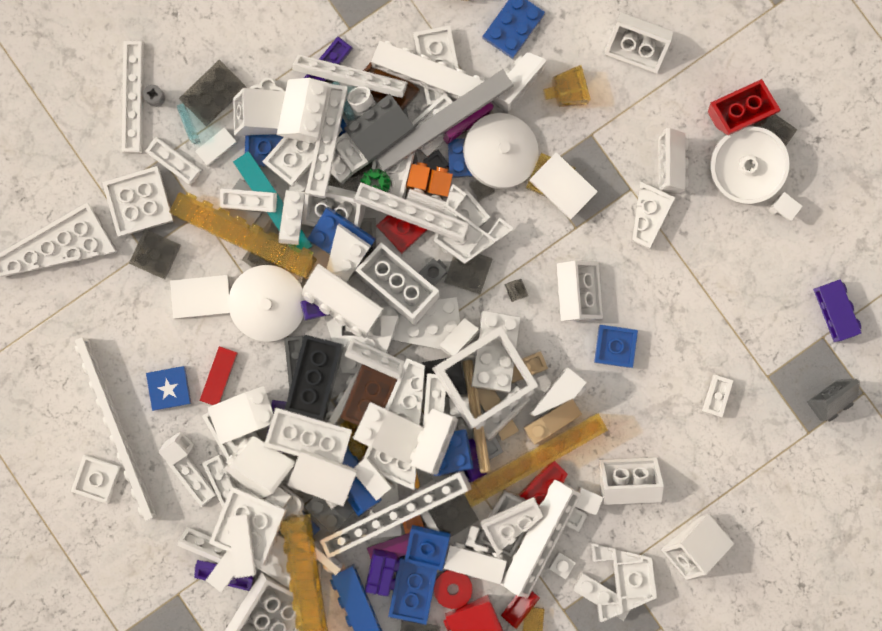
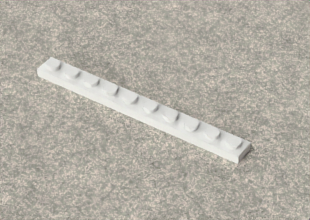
(118, 435)

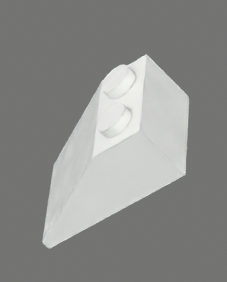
(564, 388)
(241, 415)
(388, 433)

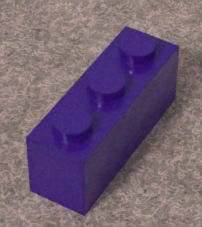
(837, 310)

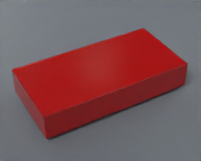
(519, 609)

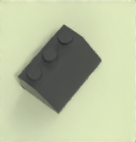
(379, 128)

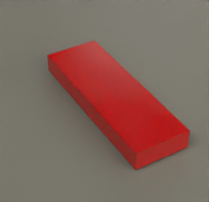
(218, 376)

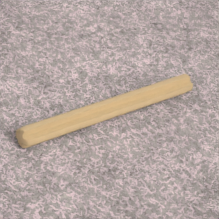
(475, 410)

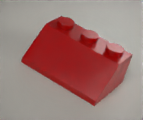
(743, 108)

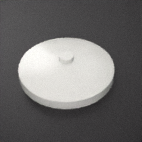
(500, 151)
(750, 165)
(266, 303)

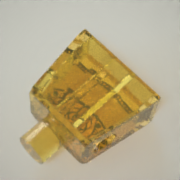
(569, 88)

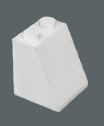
(257, 111)
(258, 467)
(698, 547)

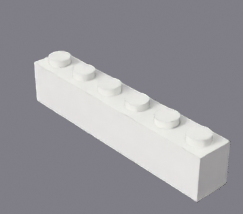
(423, 71)
(540, 539)

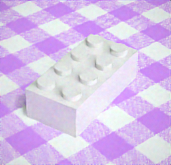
(397, 283)

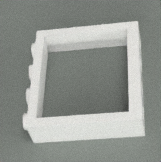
(496, 410)

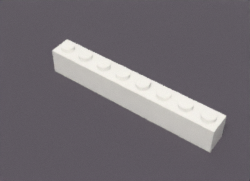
(396, 514)

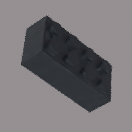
(314, 377)

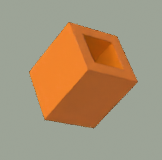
(418, 176)
(439, 181)

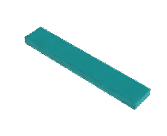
(258, 182)

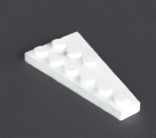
(429, 330)
(407, 403)

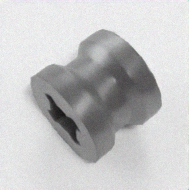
(156, 99)

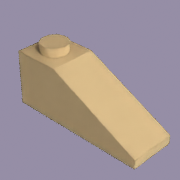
(552, 421)

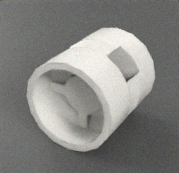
(360, 100)

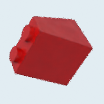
(473, 616)

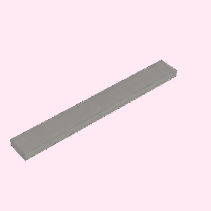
(446, 119)

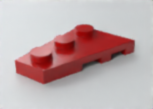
(540, 484)

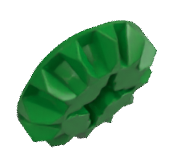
(384, 180)

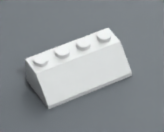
(341, 301)

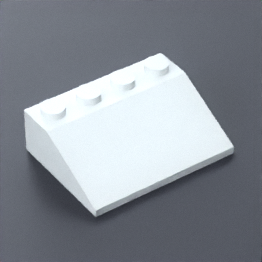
(265, 608)

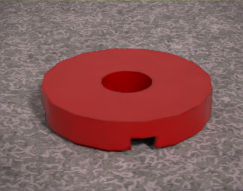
(448, 600)

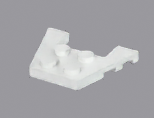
(475, 239)
(381, 342)
(632, 577)

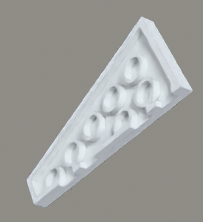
(61, 242)

